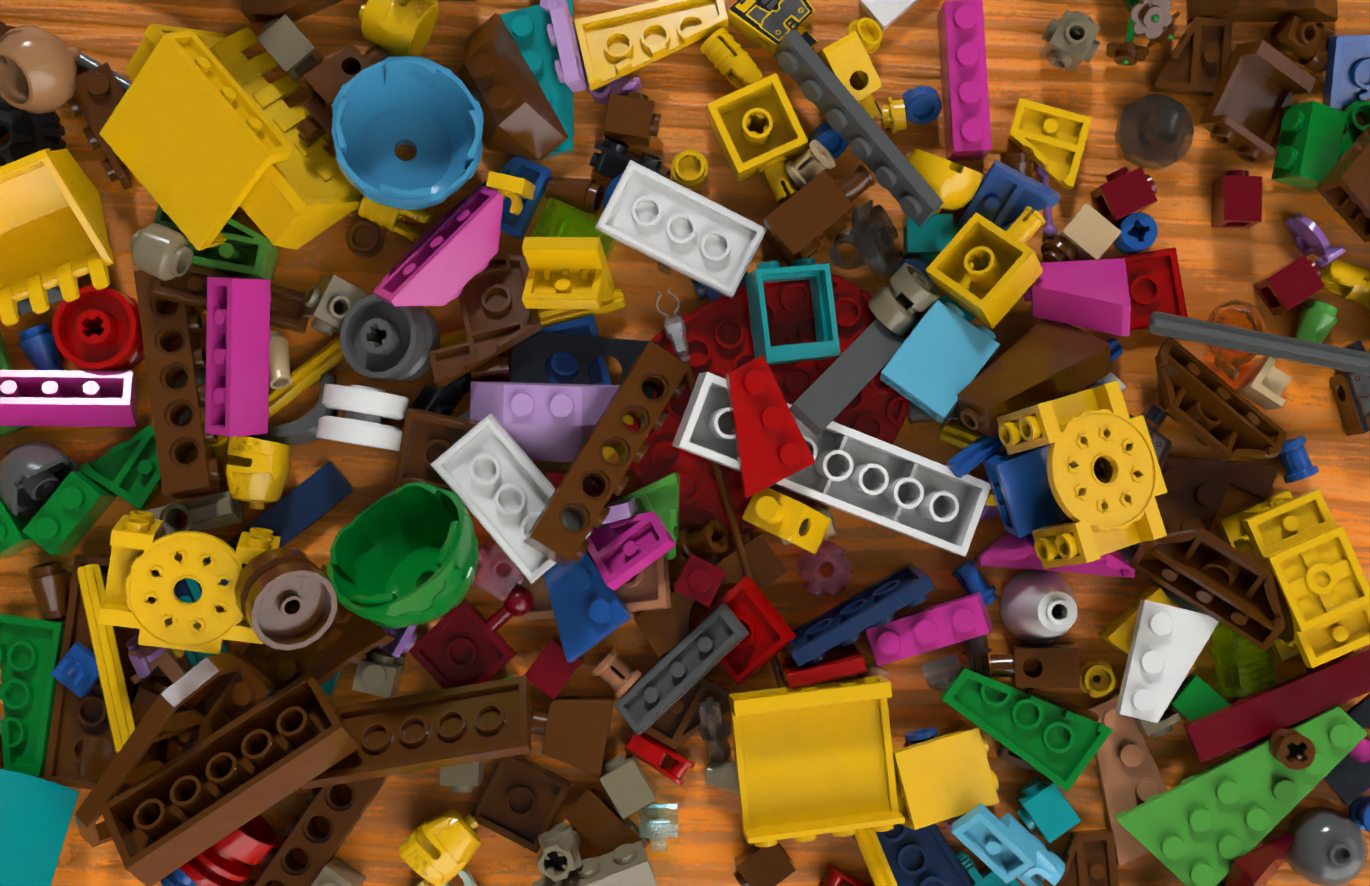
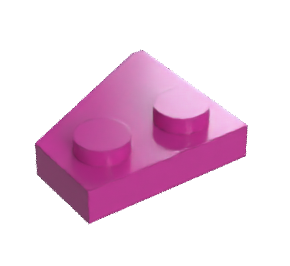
(628, 547)

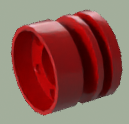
(229, 859)

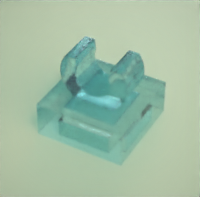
(658, 823)

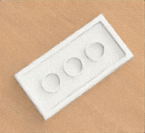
(681, 229)
(501, 491)

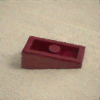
(1260, 864)

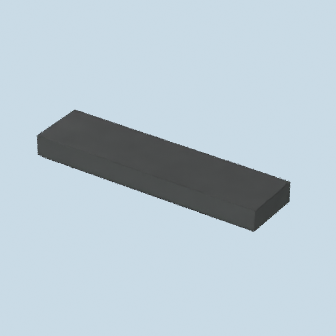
(846, 377)
(681, 669)

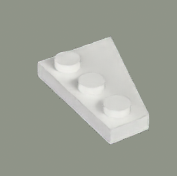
(1160, 657)

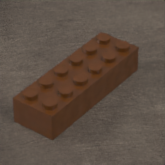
(227, 779)

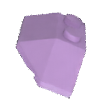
(543, 418)

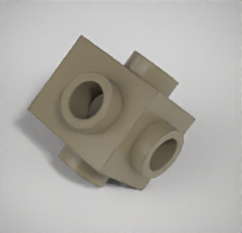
(1070, 40)
(330, 302)

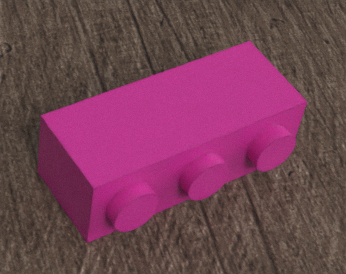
(929, 629)

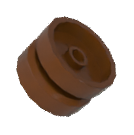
(286, 598)

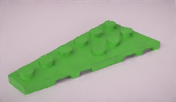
(1235, 801)

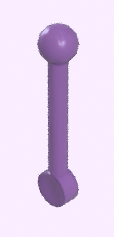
(1049, 230)

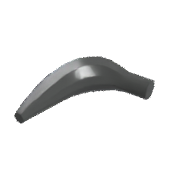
(305, 428)

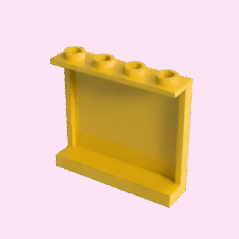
(192, 137)
(815, 760)

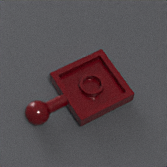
(466, 645)

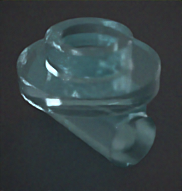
(941, 671)

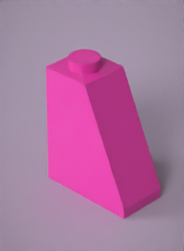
(1083, 295)

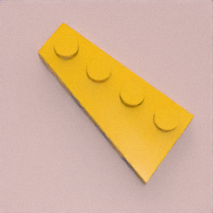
(642, 34)

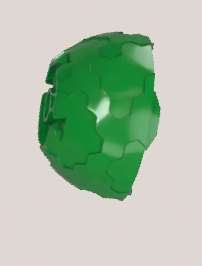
(405, 557)

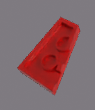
(765, 429)

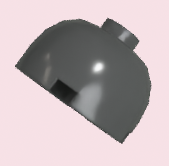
(32, 475)
(1326, 847)

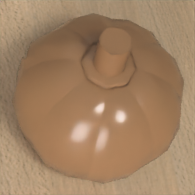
(36, 69)

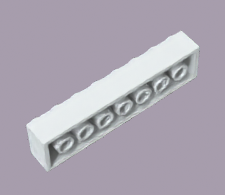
(851, 473)

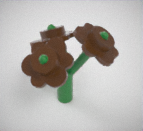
(1145, 17)

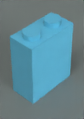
(939, 360)

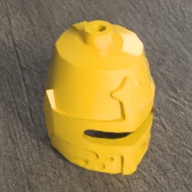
(399, 25)
(256, 470)
(441, 846)

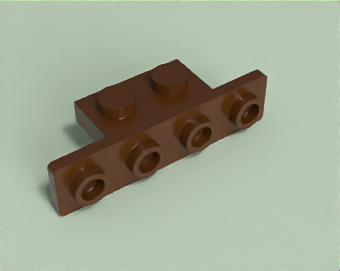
(96, 99)

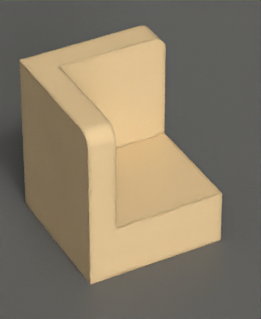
(1090, 233)
(1264, 383)

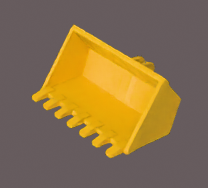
(48, 231)

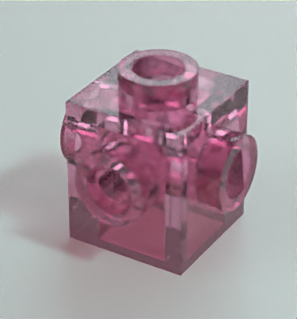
(809, 569)
(492, 579)

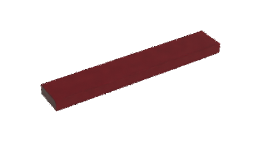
(1280, 705)

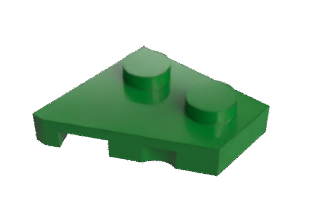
(129, 469)

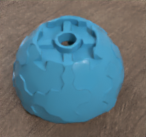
(411, 105)

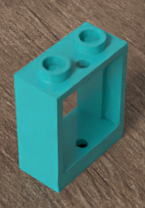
(823, 311)

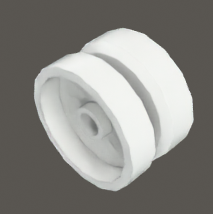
(362, 416)

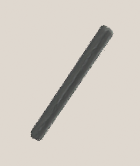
(1259, 343)

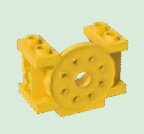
(1130, 469)
(1313, 568)
(169, 620)

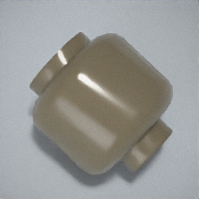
(161, 252)

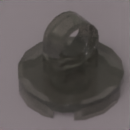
(1154, 132)
(873, 238)

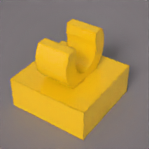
(512, 188)

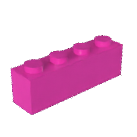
(964, 80)
(237, 356)
(68, 398)

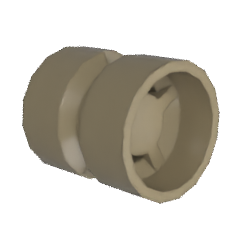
(894, 308)

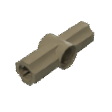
(201, 513)
(559, 851)

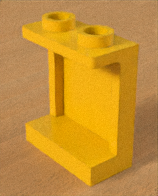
(944, 777)

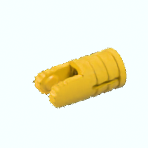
(730, 59)
(392, 218)
(1347, 280)

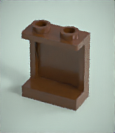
(1253, 99)

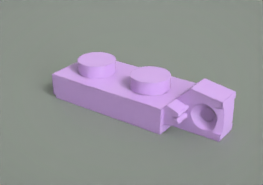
(563, 35)

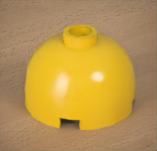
(950, 181)

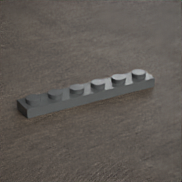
(857, 128)

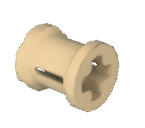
(810, 164)

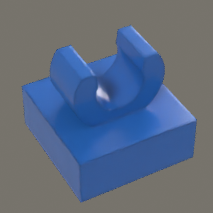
(77, 670)

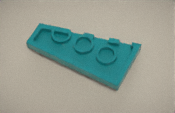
(531, 36)

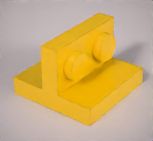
(566, 273)

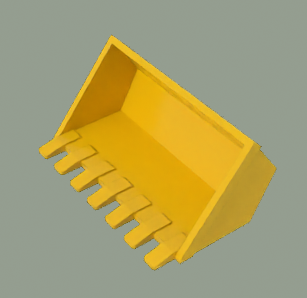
(294, 196)

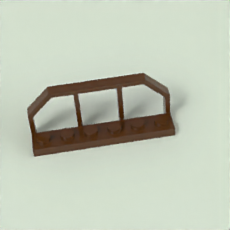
(243, 693)

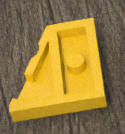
(1052, 138)

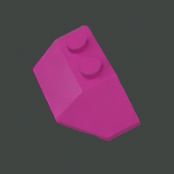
(447, 254)
(1020, 553)

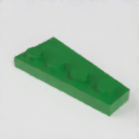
(27, 657)
(1037, 731)

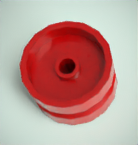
(100, 330)

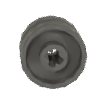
(389, 339)

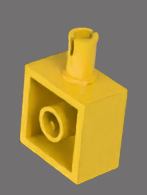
(755, 153)
(987, 266)

